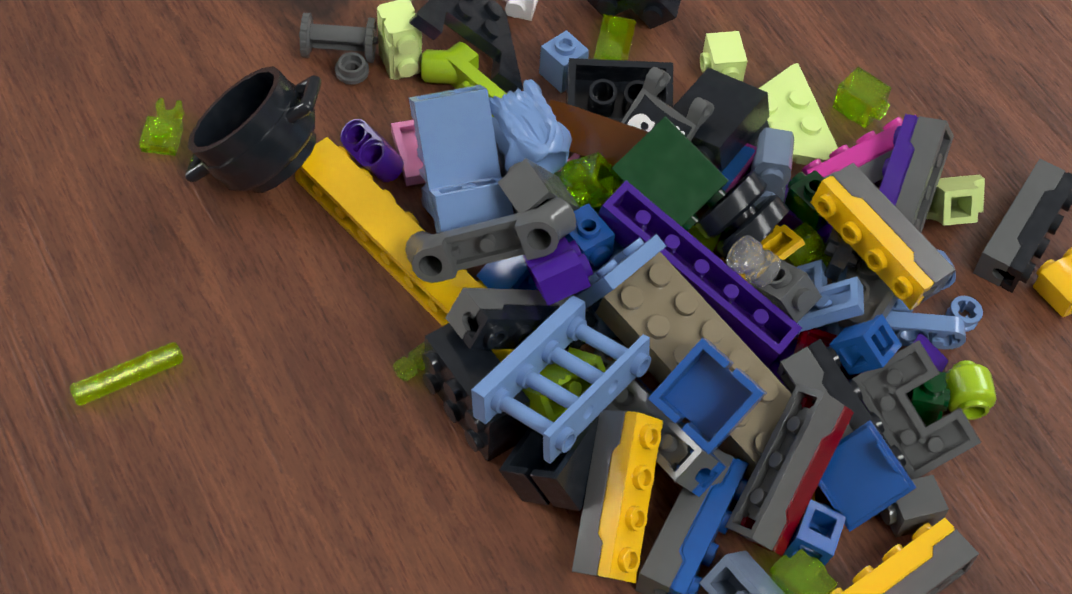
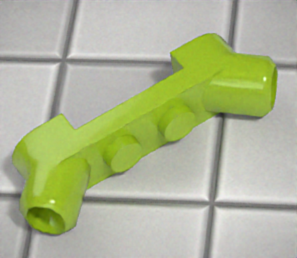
(456, 67)

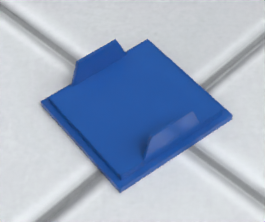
(864, 476)

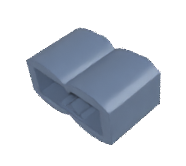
(774, 161)

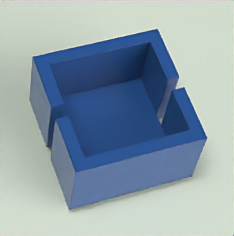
(707, 395)

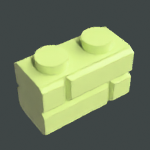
(399, 40)

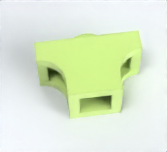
(958, 200)

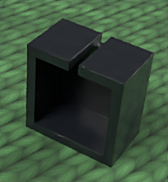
(559, 482)

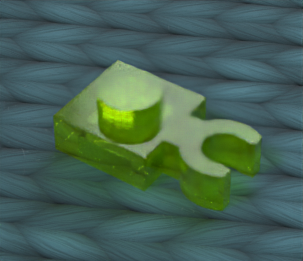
(163, 132)

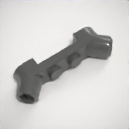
(528, 233)

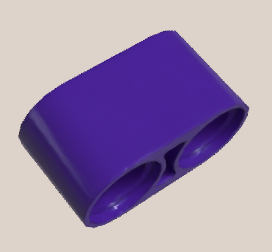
(371, 150)

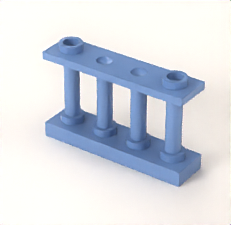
(544, 347)

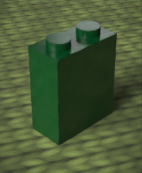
(672, 174)

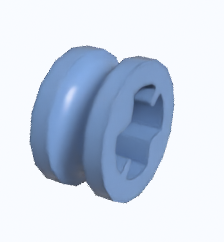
(969, 304)

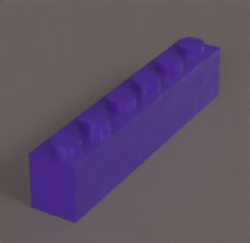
(735, 300)

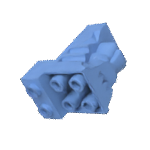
(458, 158)

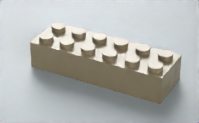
(676, 317)

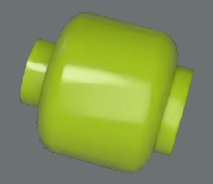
(970, 389)

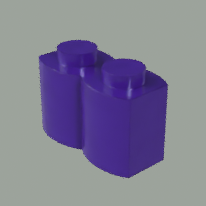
(560, 272)

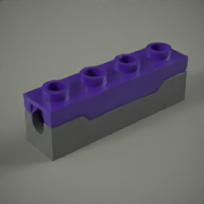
(916, 166)

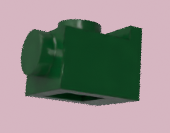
(800, 195)
(931, 398)

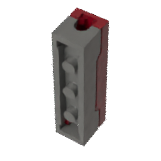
(790, 469)

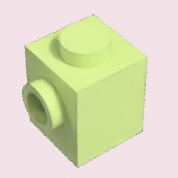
(724, 54)

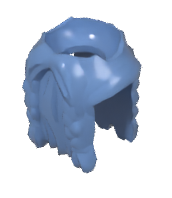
(529, 129)

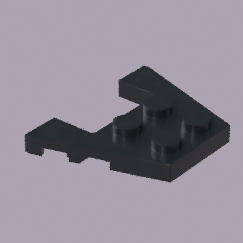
(481, 24)

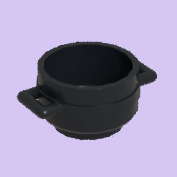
(256, 132)

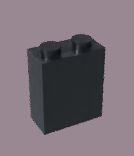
(735, 119)

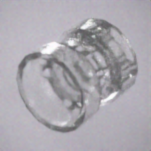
(757, 264)

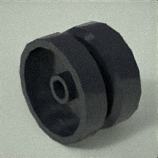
(740, 214)

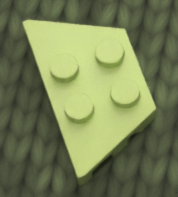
(796, 110)

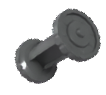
(338, 37)

